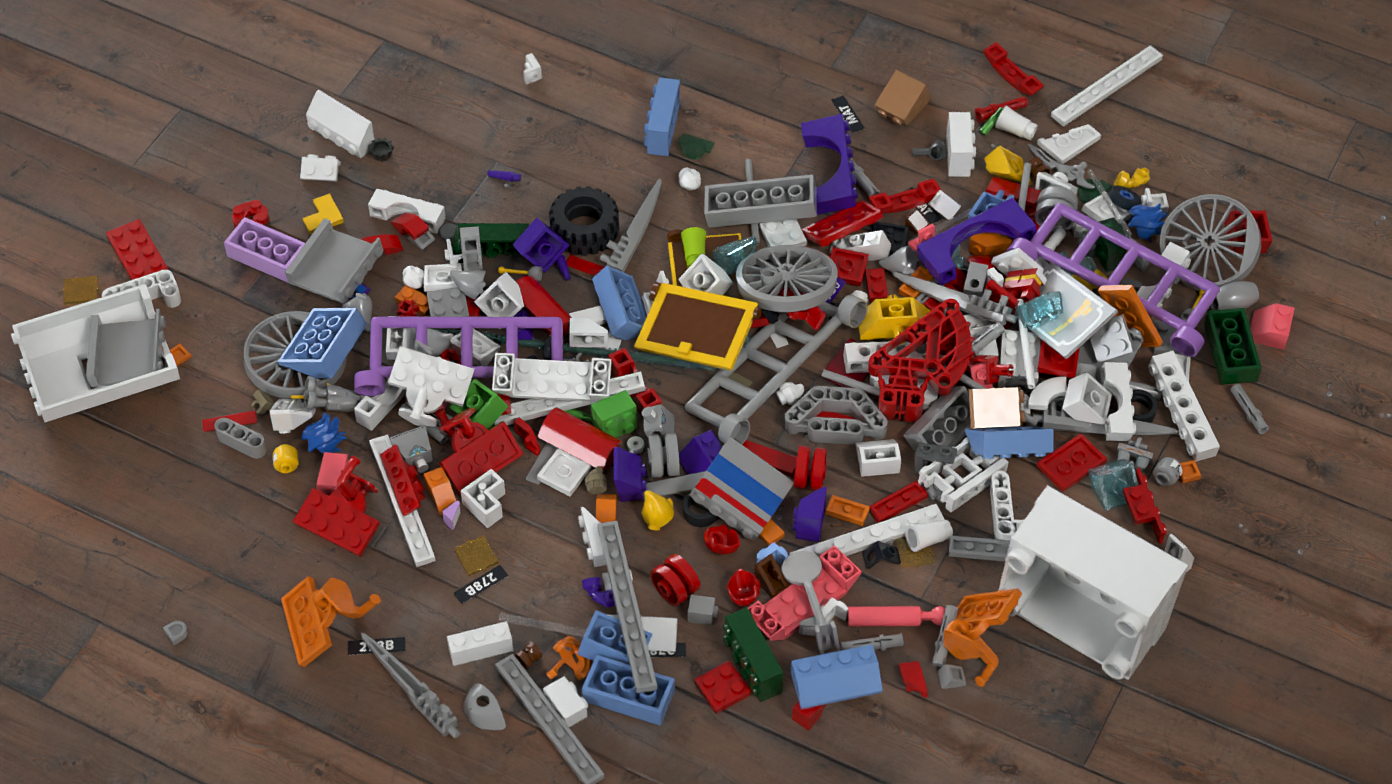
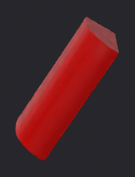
(541, 304)
(579, 438)

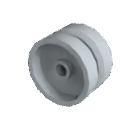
(1048, 199)
(663, 455)

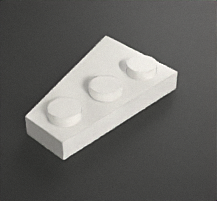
(1070, 144)

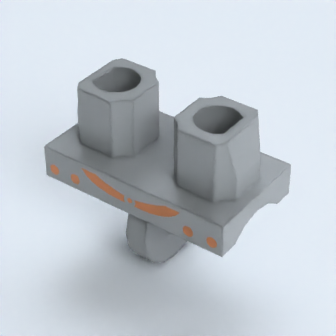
(1137, 451)

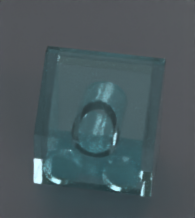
(1040, 309)
(1110, 480)

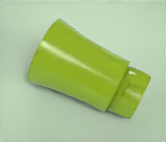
(694, 243)

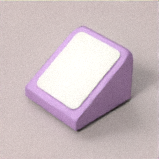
(451, 515)

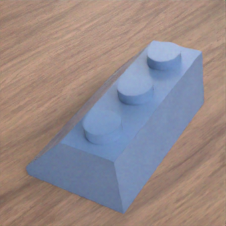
(605, 639)

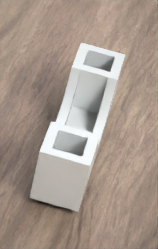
(387, 204)
(1176, 254)
(1116, 380)
(374, 409)

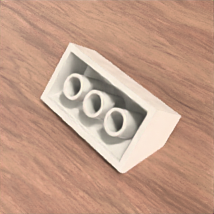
(340, 124)

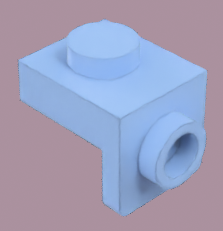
(778, 553)

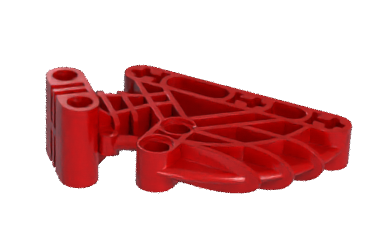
(901, 392)

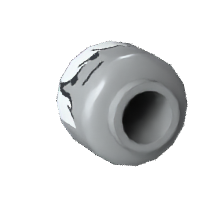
(1167, 471)

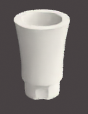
(1016, 124)
(926, 534)

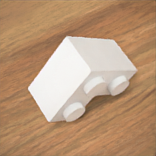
(482, 498)

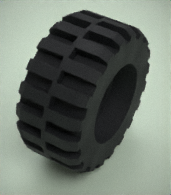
(588, 203)

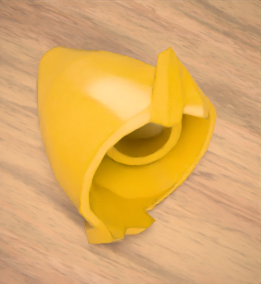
(656, 510)

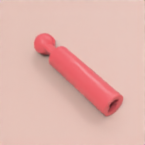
(892, 616)

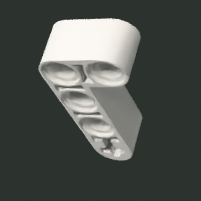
(158, 284)
(1002, 507)

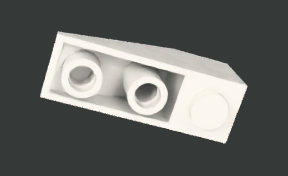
(871, 243)
(591, 537)

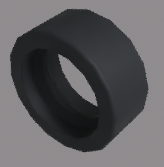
(1147, 399)
(695, 519)

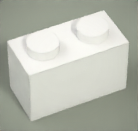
(566, 701)

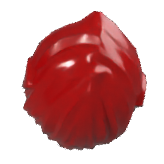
(721, 540)
(743, 588)

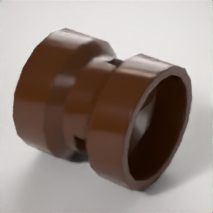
(1038, 166)
(528, 655)

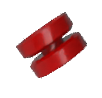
(810, 468)
(675, 580)

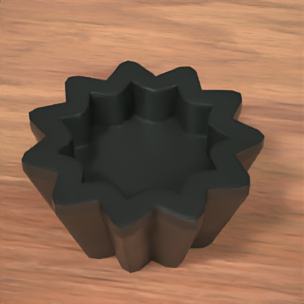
(381, 149)

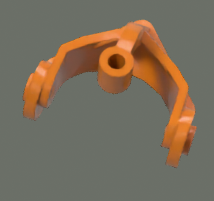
(580, 668)

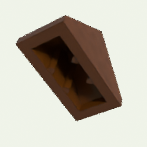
(770, 576)

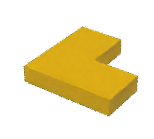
(326, 209)

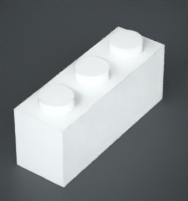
(480, 643)

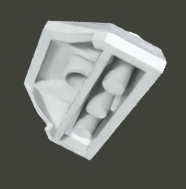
(289, 414)

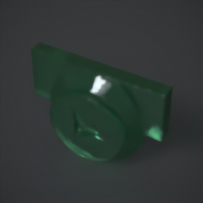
(695, 147)
(1089, 194)

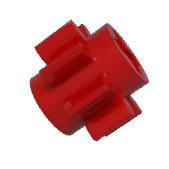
(407, 309)

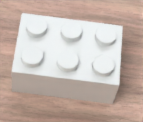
(959, 144)
(1012, 353)

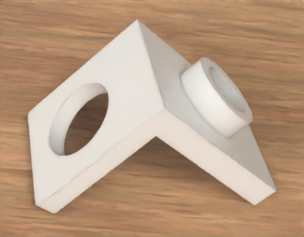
(449, 254)

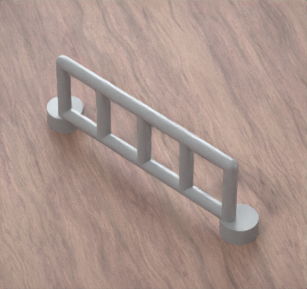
(850, 312)

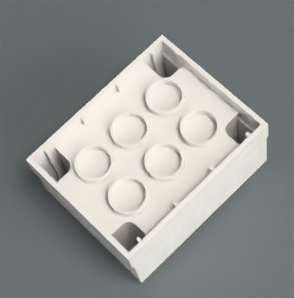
(1091, 582)

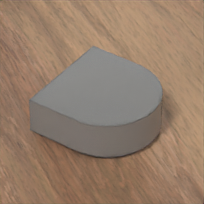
(176, 631)

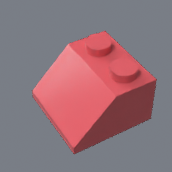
(1272, 325)

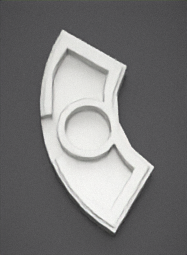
(1046, 392)

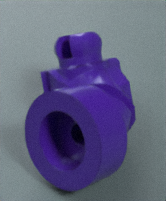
(592, 586)

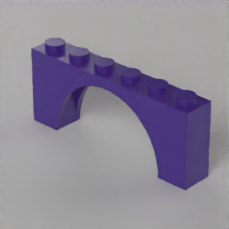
(832, 134)
(1004, 218)

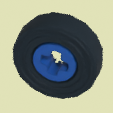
(1124, 197)

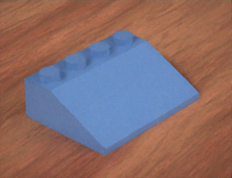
(323, 341)

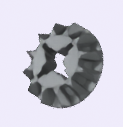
(1018, 382)

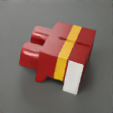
(1024, 283)

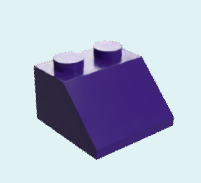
(540, 244)
(699, 453)
(629, 475)
(810, 516)

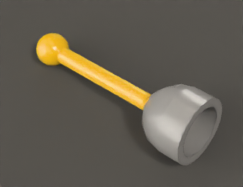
(535, 271)
(1186, 313)

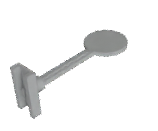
(803, 569)

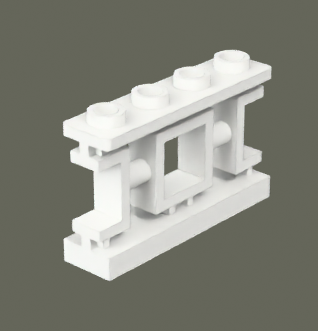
(967, 486)

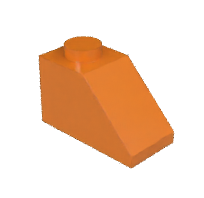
(989, 244)
(439, 489)

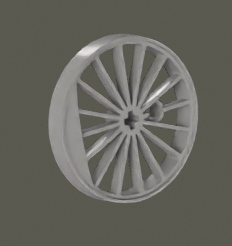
(1252, 243)
(787, 275)
(271, 324)

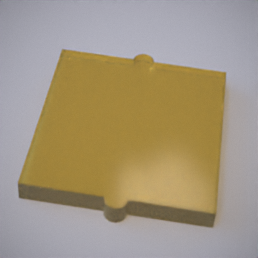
(80, 289)
(476, 555)
(910, 558)

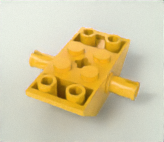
(890, 317)

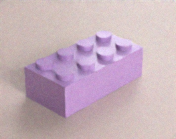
(262, 248)

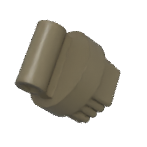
(596, 481)

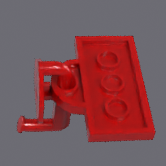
(475, 448)
(342, 514)

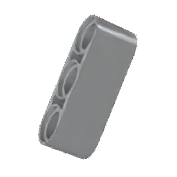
(240, 438)

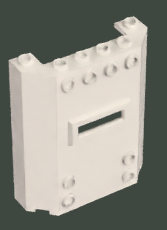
(60, 340)

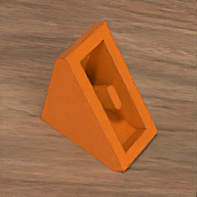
(606, 507)

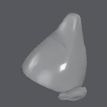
(902, 261)
(469, 281)
(364, 306)
(438, 341)

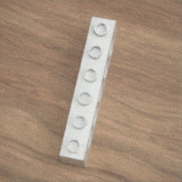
(1168, 364)

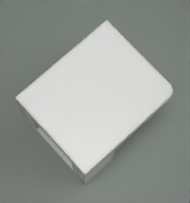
(944, 205)

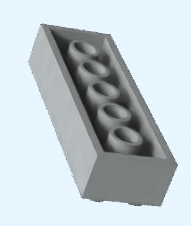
(760, 201)

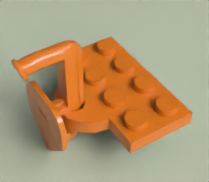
(1128, 303)
(313, 611)
(973, 618)

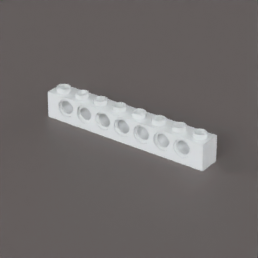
(857, 354)

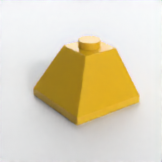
(1005, 164)

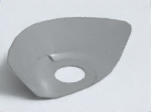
(485, 717)

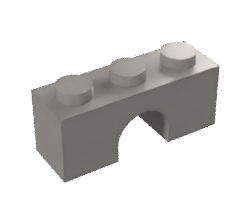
(471, 248)

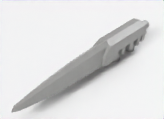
(628, 244)
(974, 305)
(1064, 422)
(418, 692)

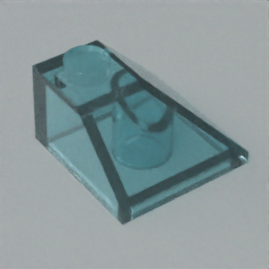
(732, 253)

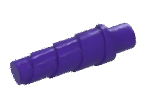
(505, 175)
(562, 264)

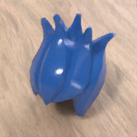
(1147, 220)
(324, 435)

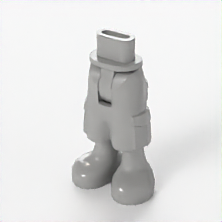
(334, 397)

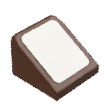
(916, 221)

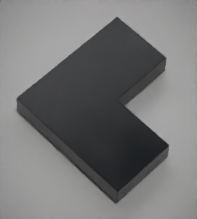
(895, 233)

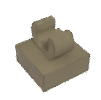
(262, 400)

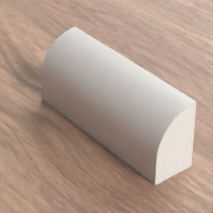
(663, 632)

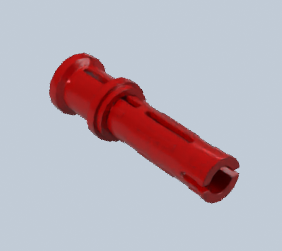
(985, 113)

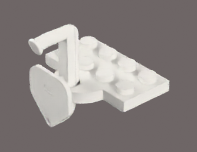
(428, 380)

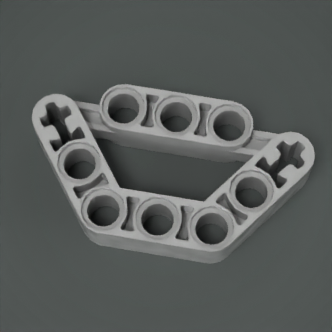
(803, 414)

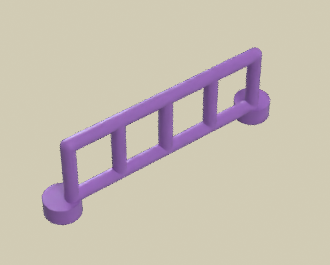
(1186, 338)
(372, 381)

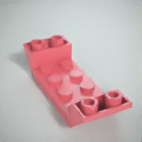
(785, 611)

